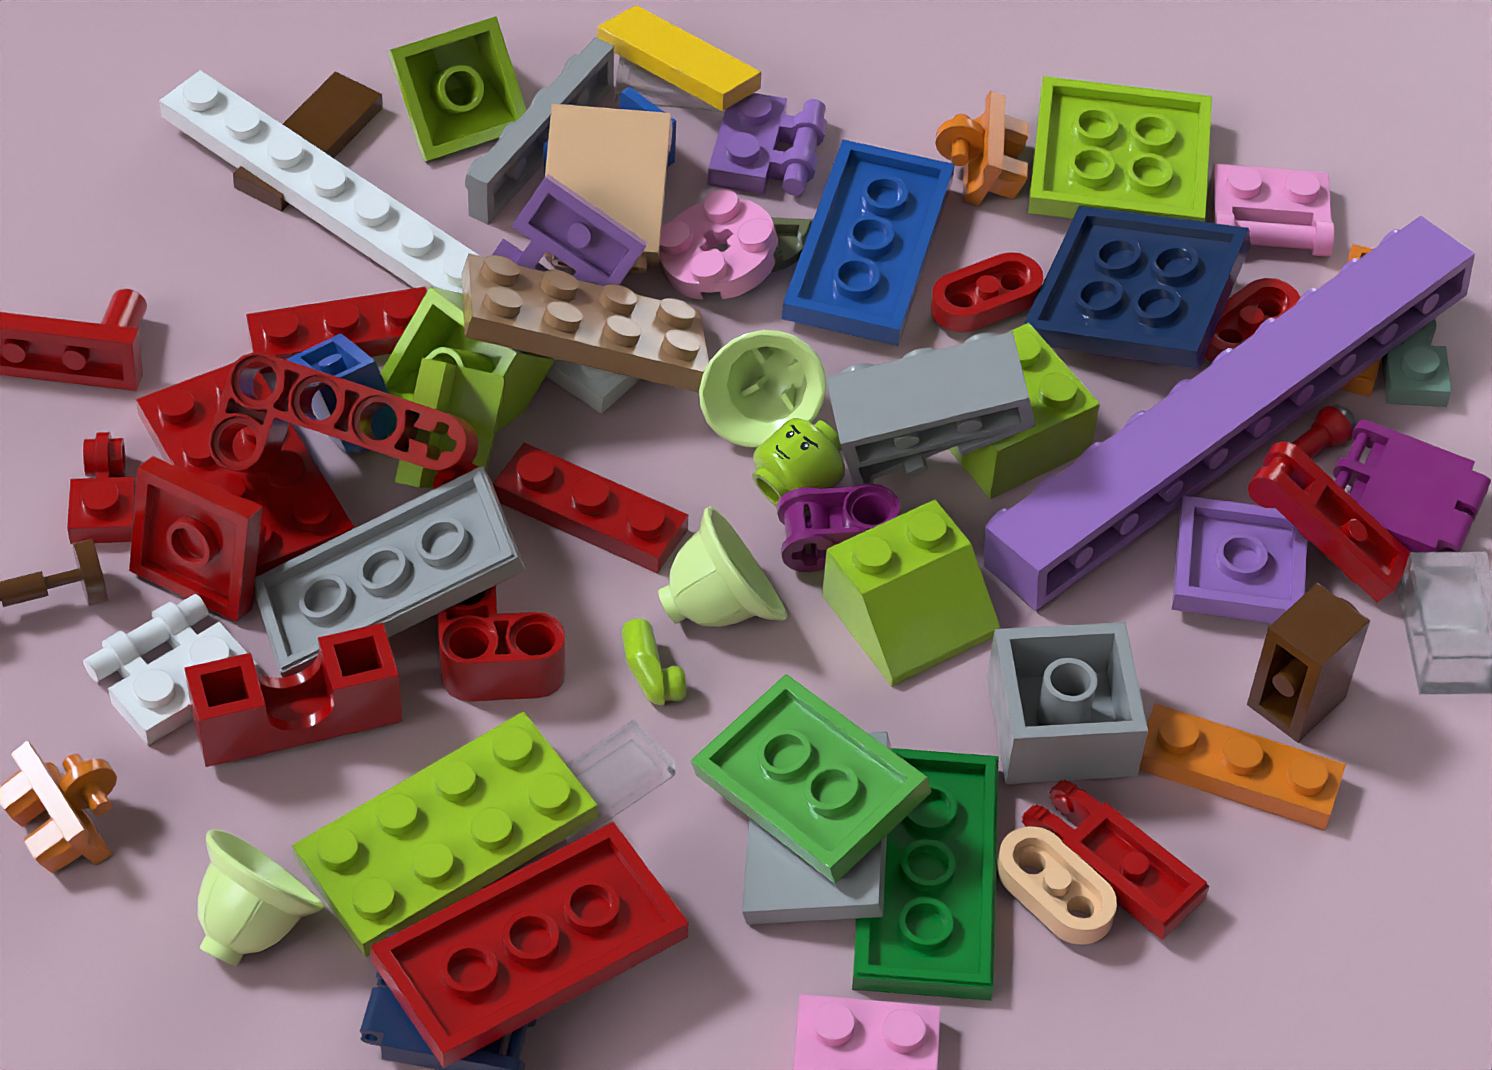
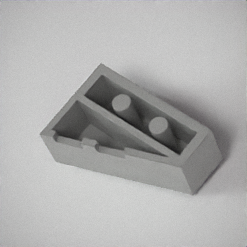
(929, 403)

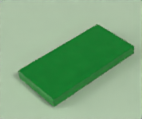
(937, 887)

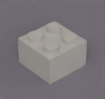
(1066, 703)

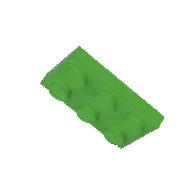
(811, 777)

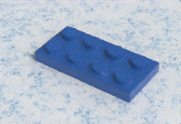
(868, 242)

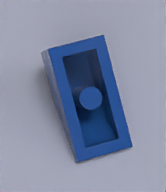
(347, 361)

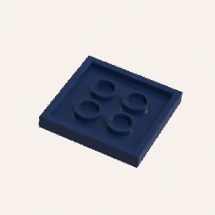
(1139, 286)

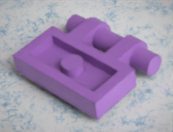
(749, 140)
(575, 234)

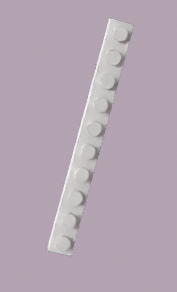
(347, 206)

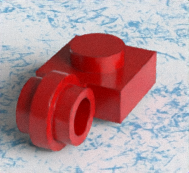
(105, 504)

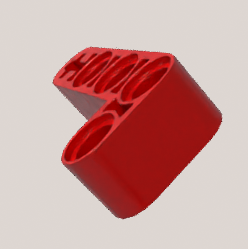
(349, 421)
(499, 645)

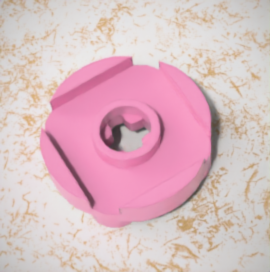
(713, 222)

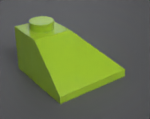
(458, 87)

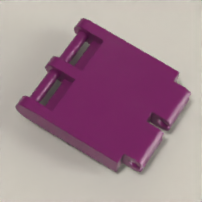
(1413, 488)

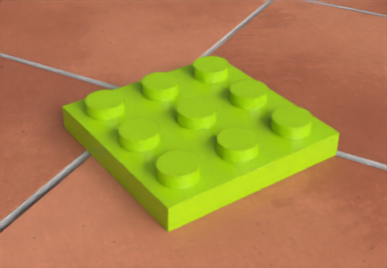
(1120, 150)

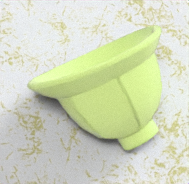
(760, 385)
(718, 579)
(247, 899)

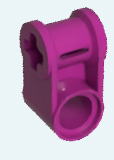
(834, 517)

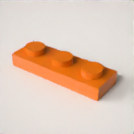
(1241, 766)

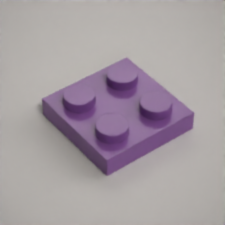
(1237, 560)

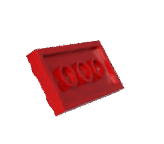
(294, 494)
(528, 943)

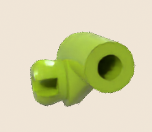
(644, 662)

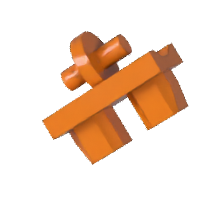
(986, 150)
(43, 787)

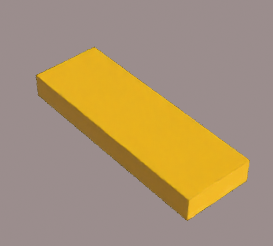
(680, 57)

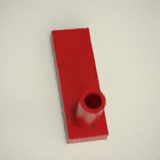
(77, 350)

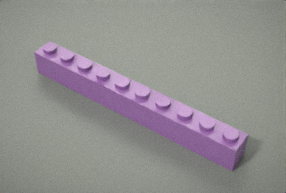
(1225, 412)

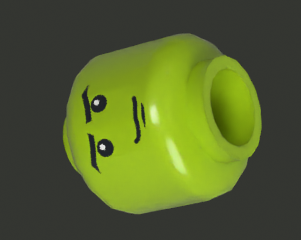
(798, 458)

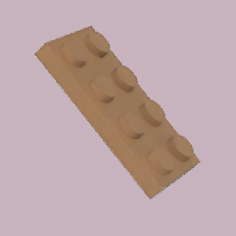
(583, 322)

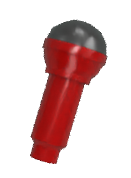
(1331, 428)

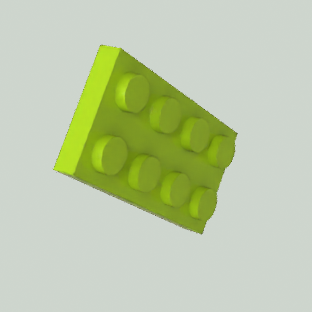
(444, 832)

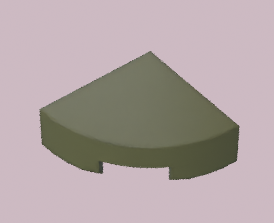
(791, 240)

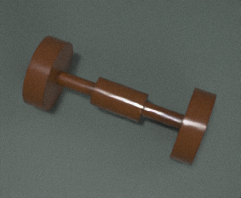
(35, 584)

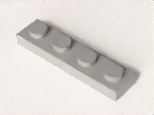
(520, 149)

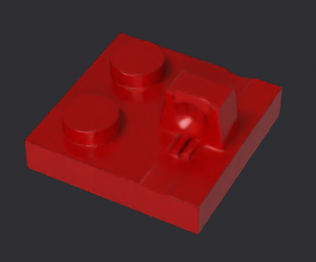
(195, 538)

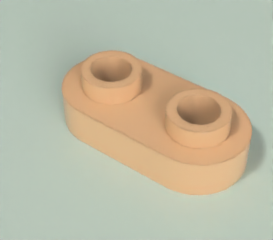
(1060, 887)

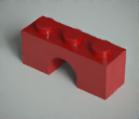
(341, 693)

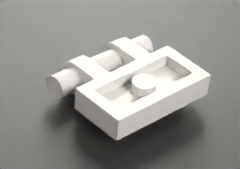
(156, 694)

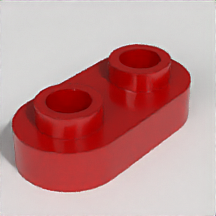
(981, 292)
(1247, 311)

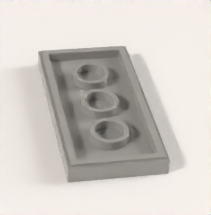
(390, 570)

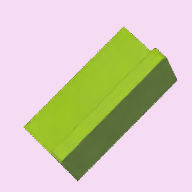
(462, 393)

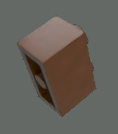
(1307, 662)

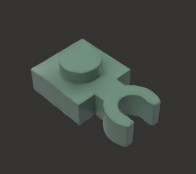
(1417, 371)

